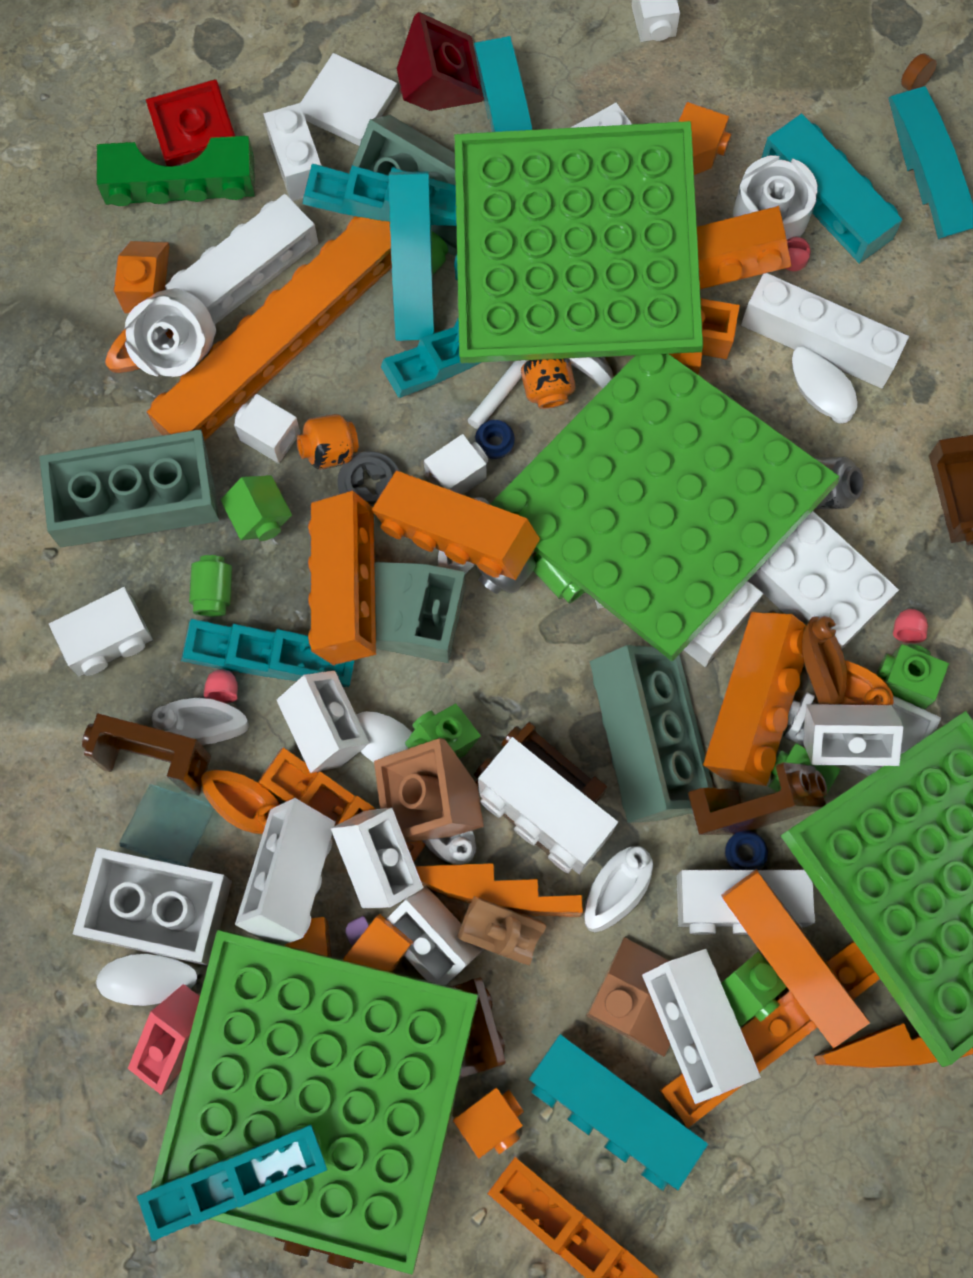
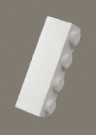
(248, 258)
(833, 332)

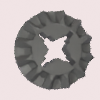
(376, 465)

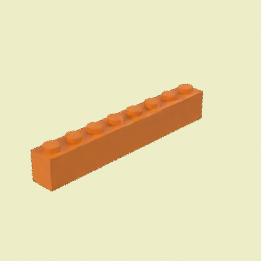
(276, 331)

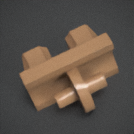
(501, 930)

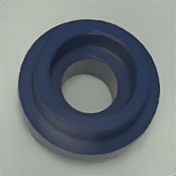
(499, 429)
(753, 841)

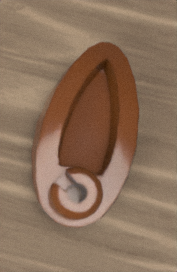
(824, 660)

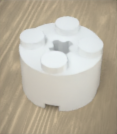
(781, 184)
(150, 321)

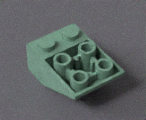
(417, 609)

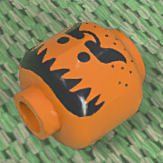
(548, 382)
(328, 441)

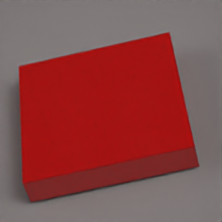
(188, 120)

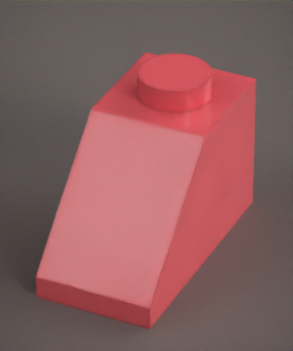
(165, 1040)

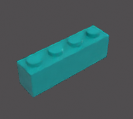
(844, 198)
(617, 1112)

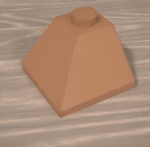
(429, 792)
(625, 1001)

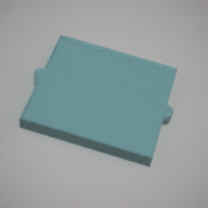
(167, 826)

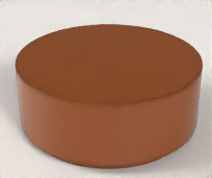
(918, 72)

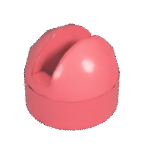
(799, 253)
(911, 626)
(221, 686)

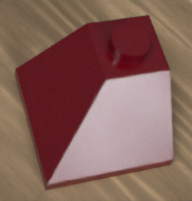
(438, 66)

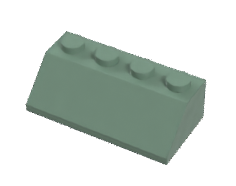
(397, 145)
(128, 488)
(650, 732)

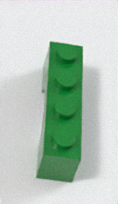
(219, 172)

